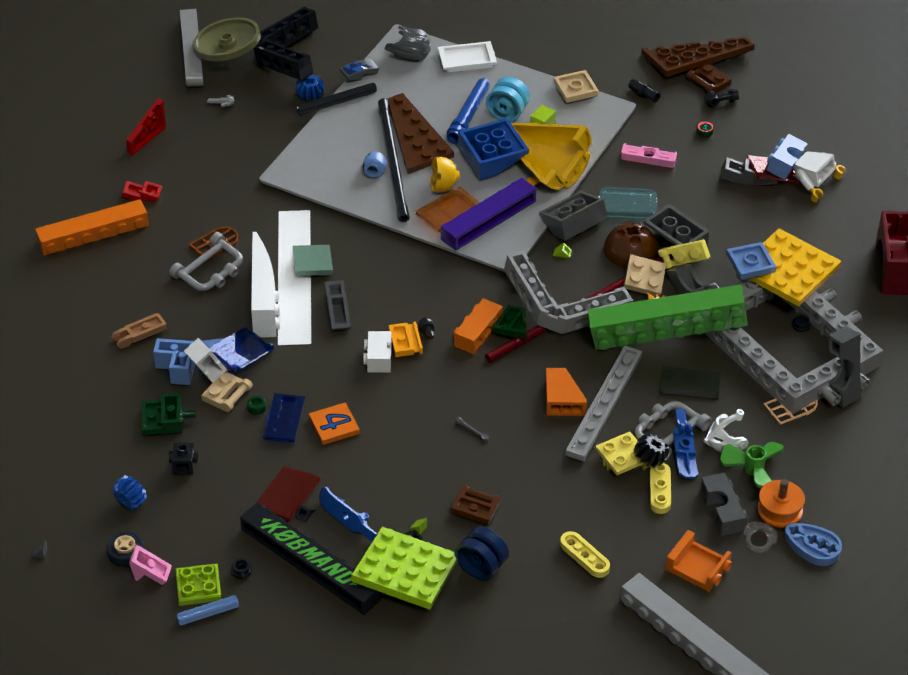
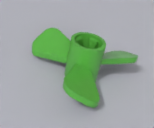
(752, 460)

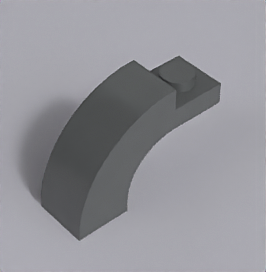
(686, 281)

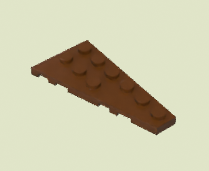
(693, 55)

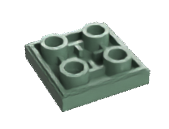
(312, 260)

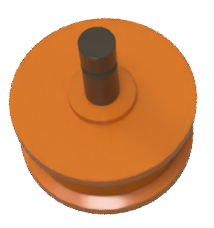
(780, 503)

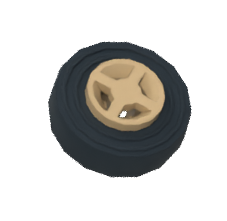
(121, 547)

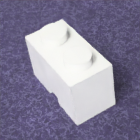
(378, 351)
(205, 360)

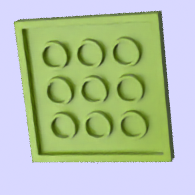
(405, 567)

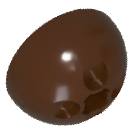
(630, 239)

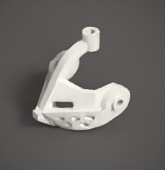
(717, 430)

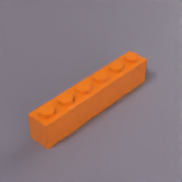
(92, 227)

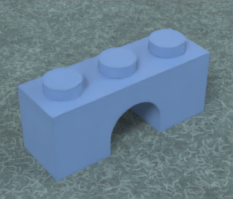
(785, 156)

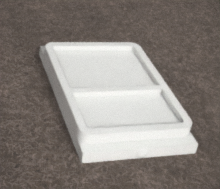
(467, 56)

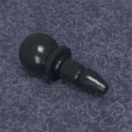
(427, 327)

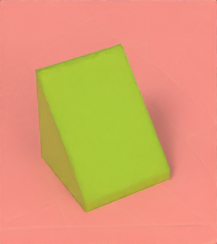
(562, 251)
(419, 525)

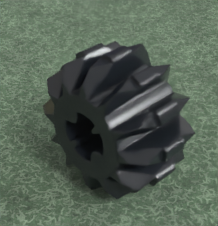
(651, 450)

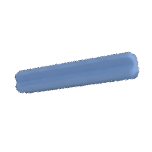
(207, 610)

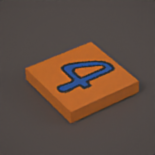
(334, 423)

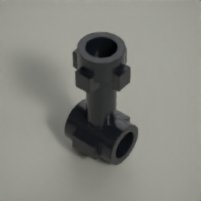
(714, 100)

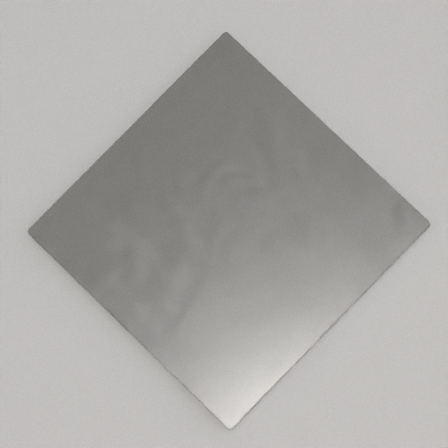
(330, 150)

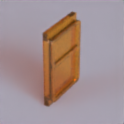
(446, 208)

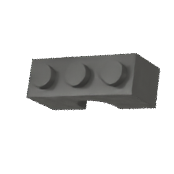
(729, 516)

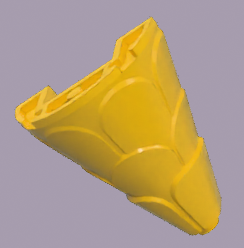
(555, 152)

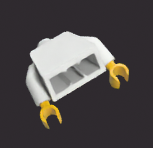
(813, 169)

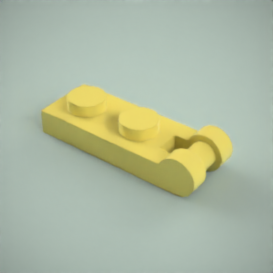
(685, 253)

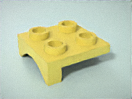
(619, 454)

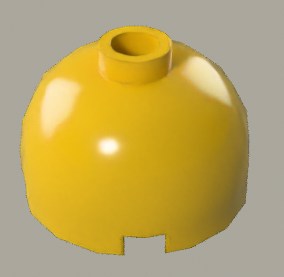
(443, 175)

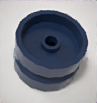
(481, 553)

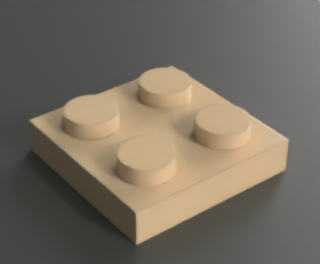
(576, 86)
(644, 275)

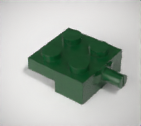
(164, 415)

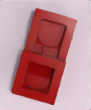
(135, 191)

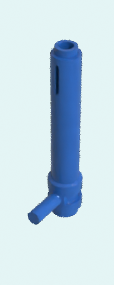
(468, 110)

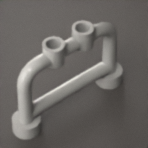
(218, 242)
(645, 421)

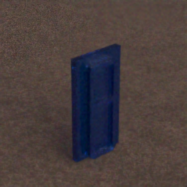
(284, 417)

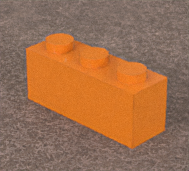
(477, 326)

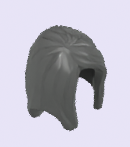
(412, 46)

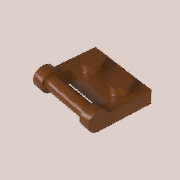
(709, 78)
(471, 505)

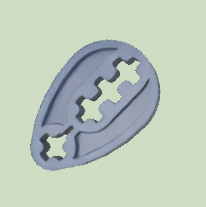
(809, 533)

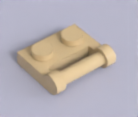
(218, 391)

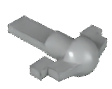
(225, 101)

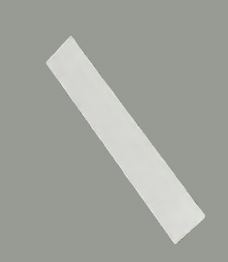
(293, 289)

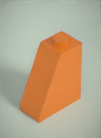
(563, 394)

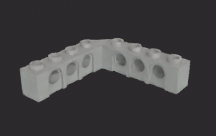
(544, 309)

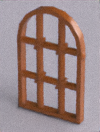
(207, 243)

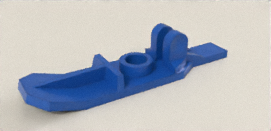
(684, 454)
(346, 515)

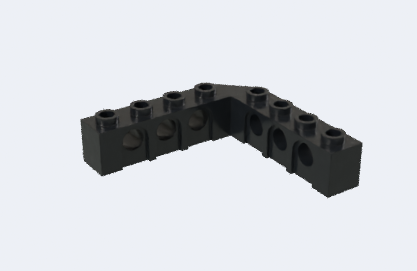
(275, 39)

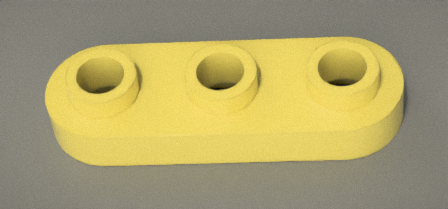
(660, 495)
(595, 562)

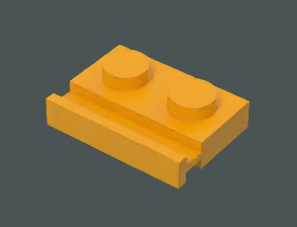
(405, 339)

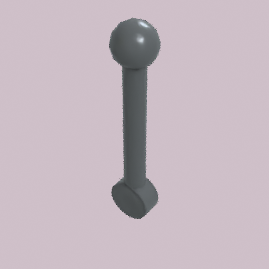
(484, 437)

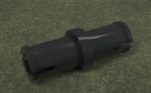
(644, 90)

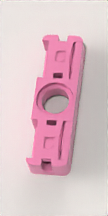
(659, 157)

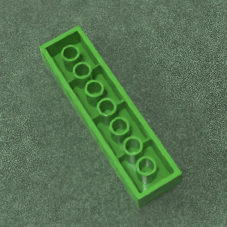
(668, 317)

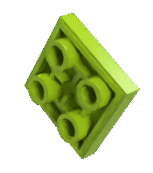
(198, 584)

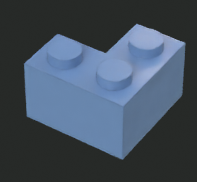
(171, 355)

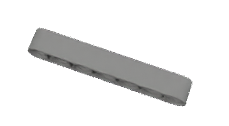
(192, 61)

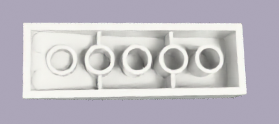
(264, 296)

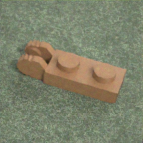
(139, 330)

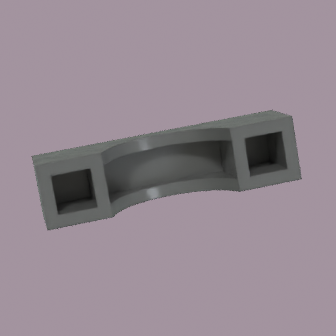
(846, 346)

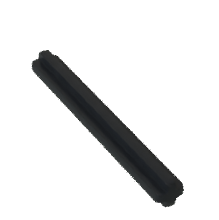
(336, 98)

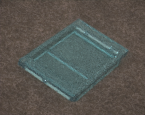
(629, 202)

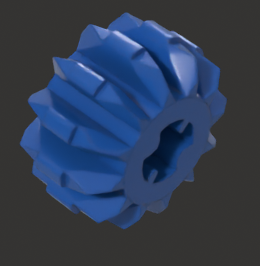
(310, 88)
(129, 492)

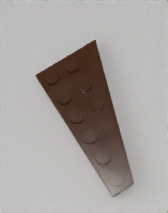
(415, 135)

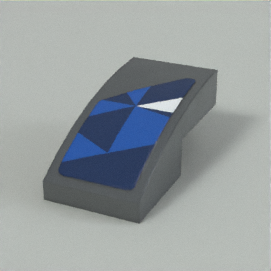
(356, 69)

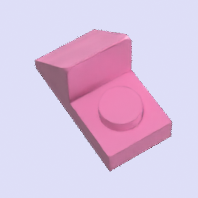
(148, 564)

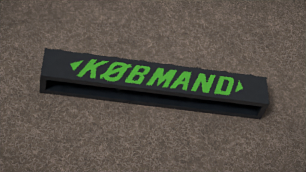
(307, 557)

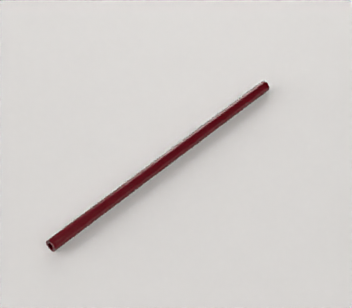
(537, 330)

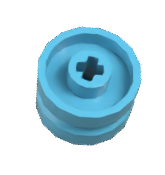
(508, 99)

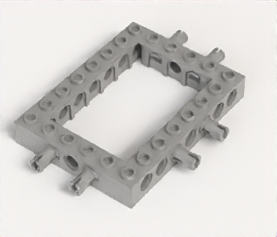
(776, 379)

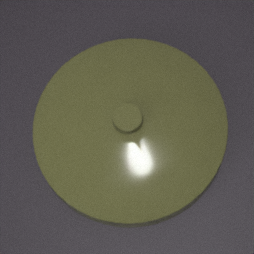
(227, 39)

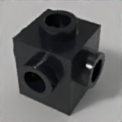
(183, 458)

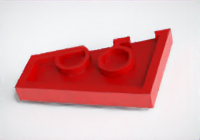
(148, 128)

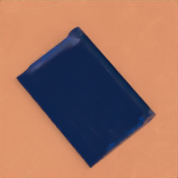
(241, 349)

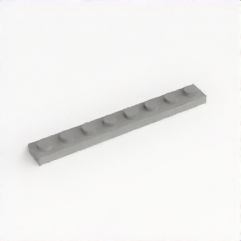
(603, 403)

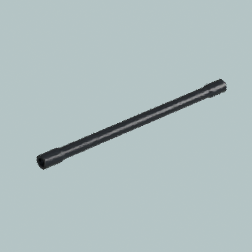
(402, 208)

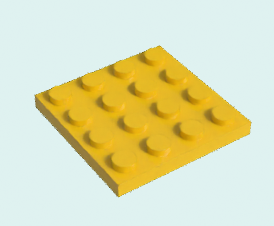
(798, 267)

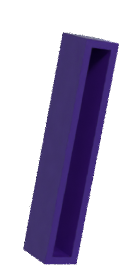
(488, 214)

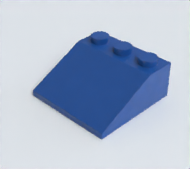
(491, 147)

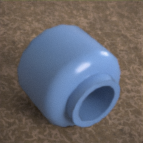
(374, 164)

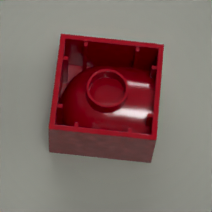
(893, 239)

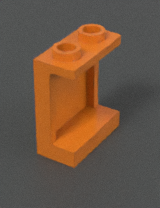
(697, 563)

